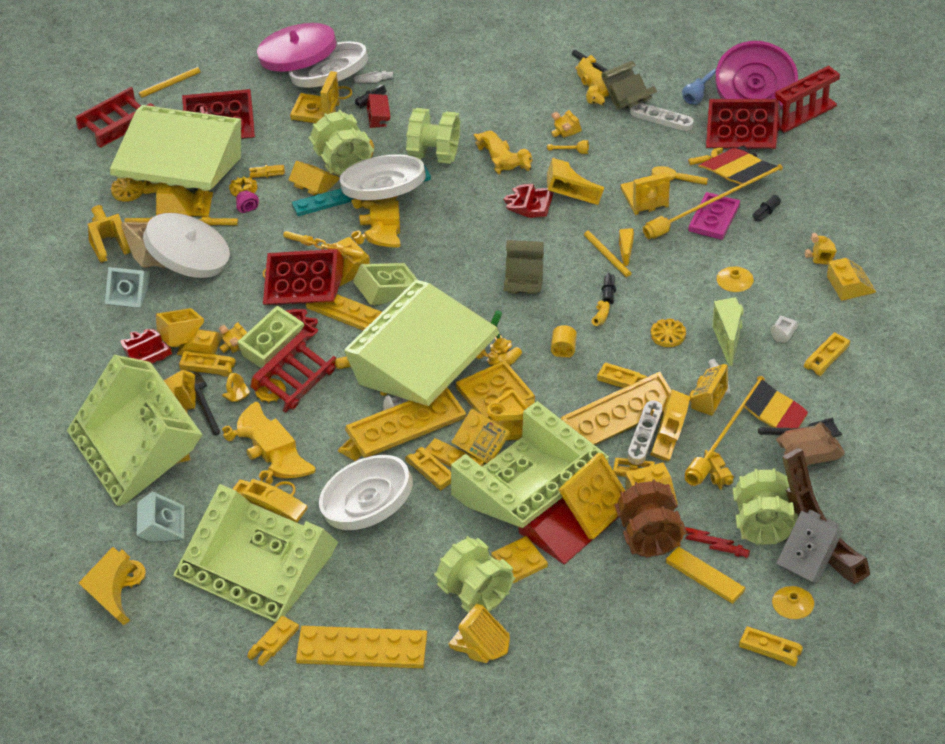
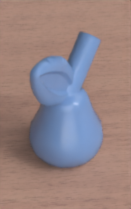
(694, 92)

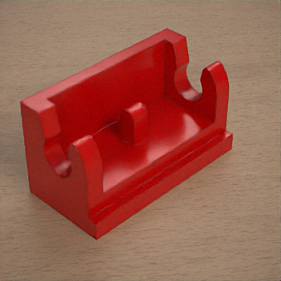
(378, 110)

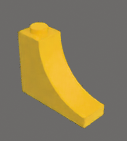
(566, 181)
(106, 582)

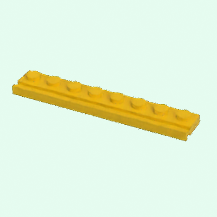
(346, 311)

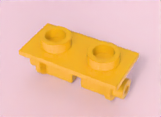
(202, 203)
(718, 475)

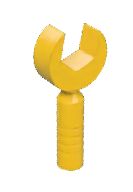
(692, 161)

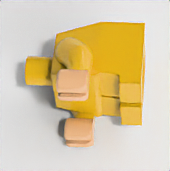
(565, 125)
(823, 250)
(231, 337)

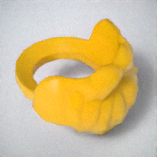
(238, 391)

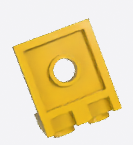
(323, 104)
(647, 192)

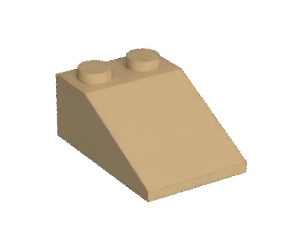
(134, 235)

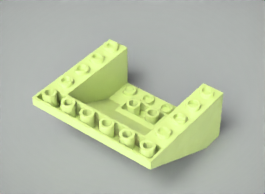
(178, 148)
(418, 344)
(132, 428)
(526, 474)
(253, 555)

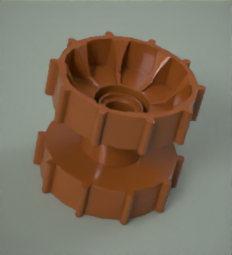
(650, 519)

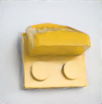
(182, 386)
(481, 636)

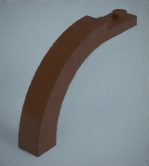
(843, 559)

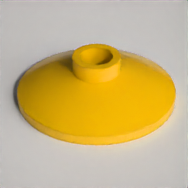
(735, 279)
(793, 608)

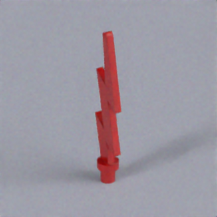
(717, 543)

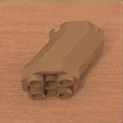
(814, 441)

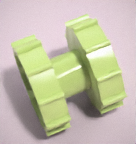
(443, 136)
(340, 141)
(764, 507)
(474, 574)

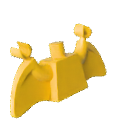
(384, 222)
(271, 443)

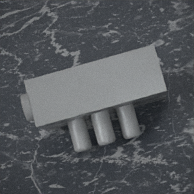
(810, 545)

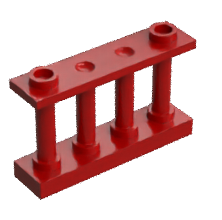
(798, 90)
(114, 129)
(286, 356)

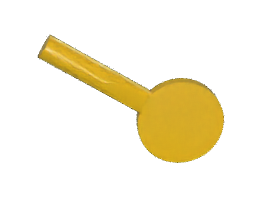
(680, 176)

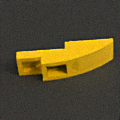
(670, 425)
(271, 499)

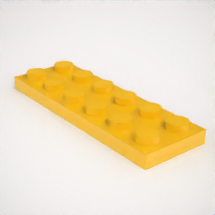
(618, 410)
(404, 423)
(362, 647)

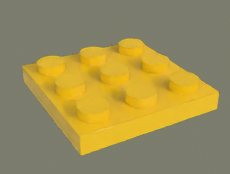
(489, 385)
(593, 495)

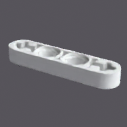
(661, 117)
(647, 433)

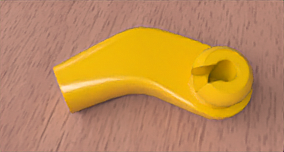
(600, 318)
(510, 356)

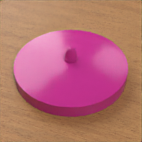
(296, 47)
(754, 71)

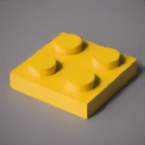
(522, 557)

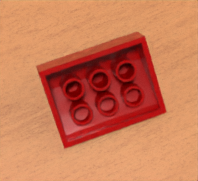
(227, 104)
(743, 123)
(302, 276)
(557, 532)

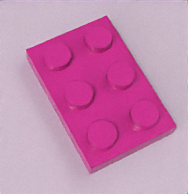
(715, 217)

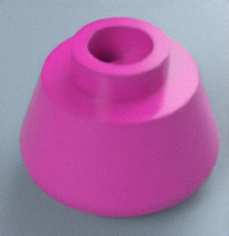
(246, 201)

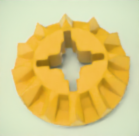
(236, 185)
(263, 394)
(138, 574)

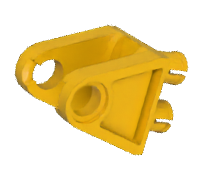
(105, 227)
(511, 411)

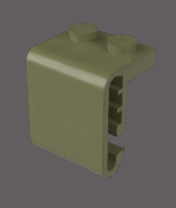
(625, 86)
(524, 266)

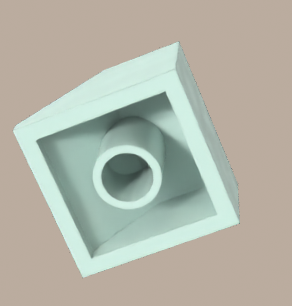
(126, 287)
(159, 518)

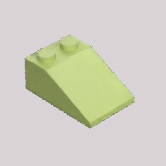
(383, 281)
(727, 326)
(269, 336)

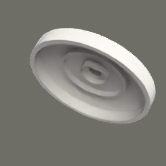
(345, 60)
(382, 177)
(186, 245)
(365, 492)

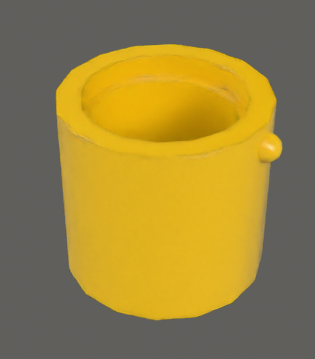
(563, 341)

